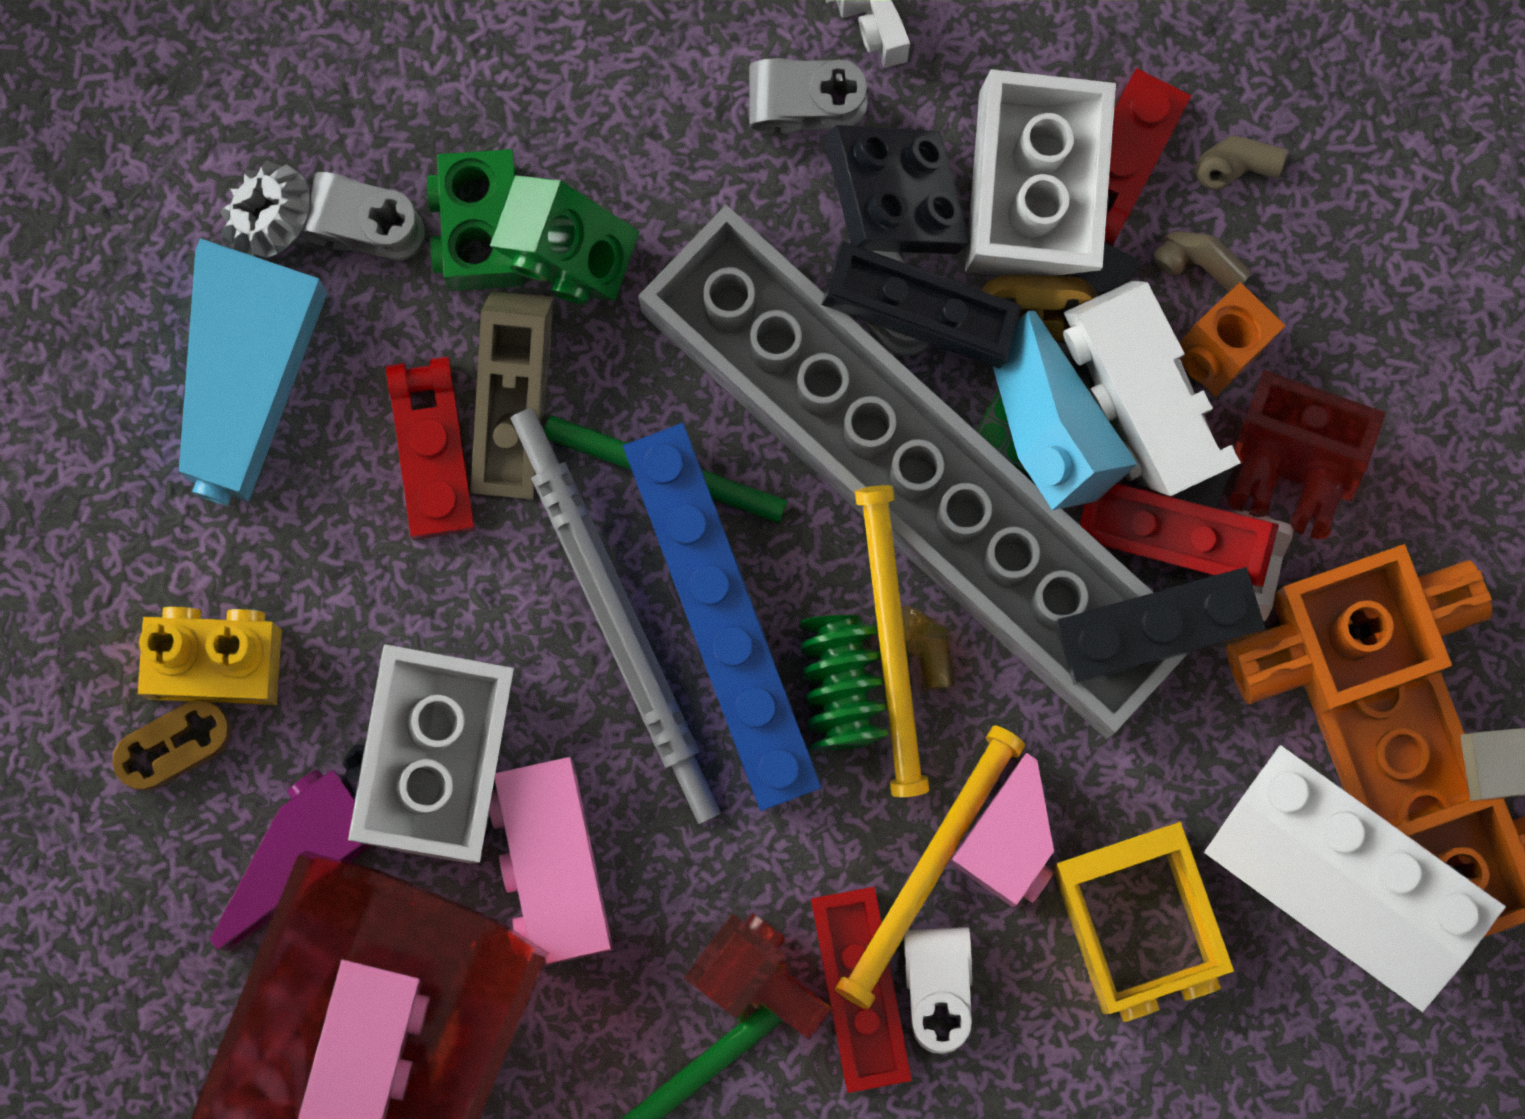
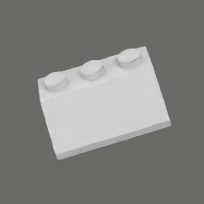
(1040, 175)
(431, 754)

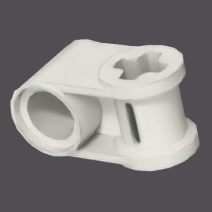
(939, 974)

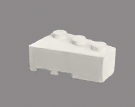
(1146, 388)

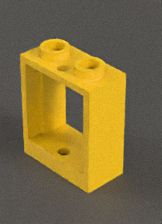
(1192, 981)

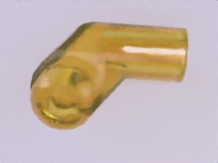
(931, 644)

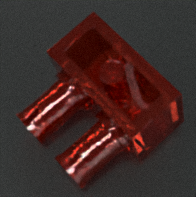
(1305, 439)
(749, 970)

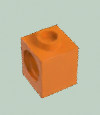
(1228, 339)

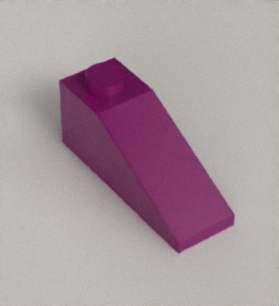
(312, 821)

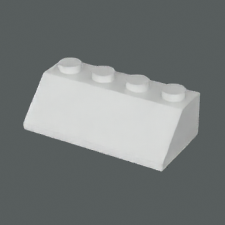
(1353, 879)

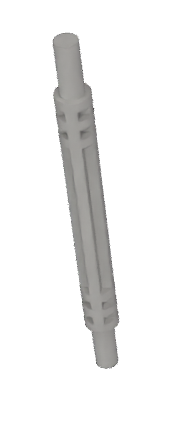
(615, 615)

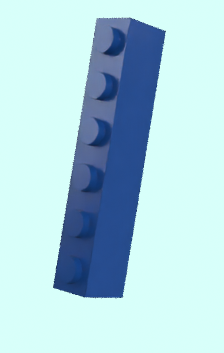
(722, 617)

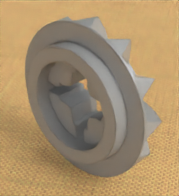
(276, 225)

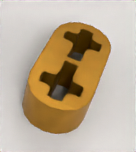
(1044, 295)
(165, 732)

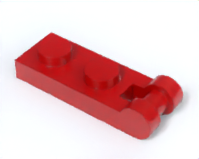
(1139, 135)
(431, 450)

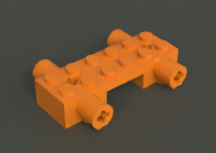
(1389, 705)

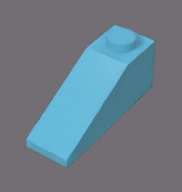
(1057, 422)

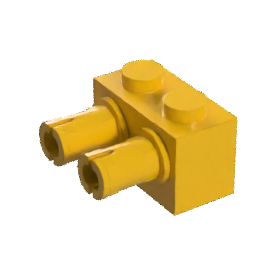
(209, 658)

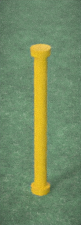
(892, 641)
(930, 867)

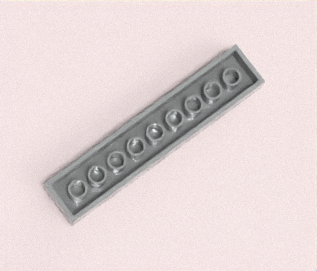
(873, 423)

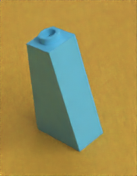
(242, 360)

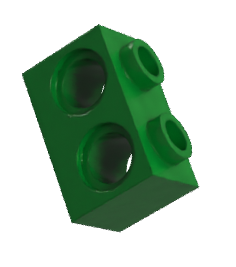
(473, 221)
(564, 240)

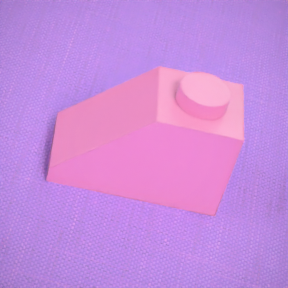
(1011, 839)

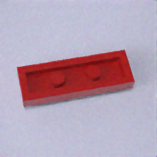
(1180, 532)
(871, 1038)

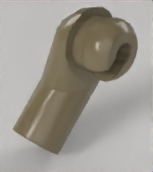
(1235, 157)
(1201, 250)

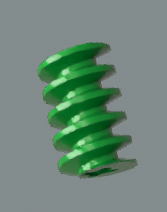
(843, 682)

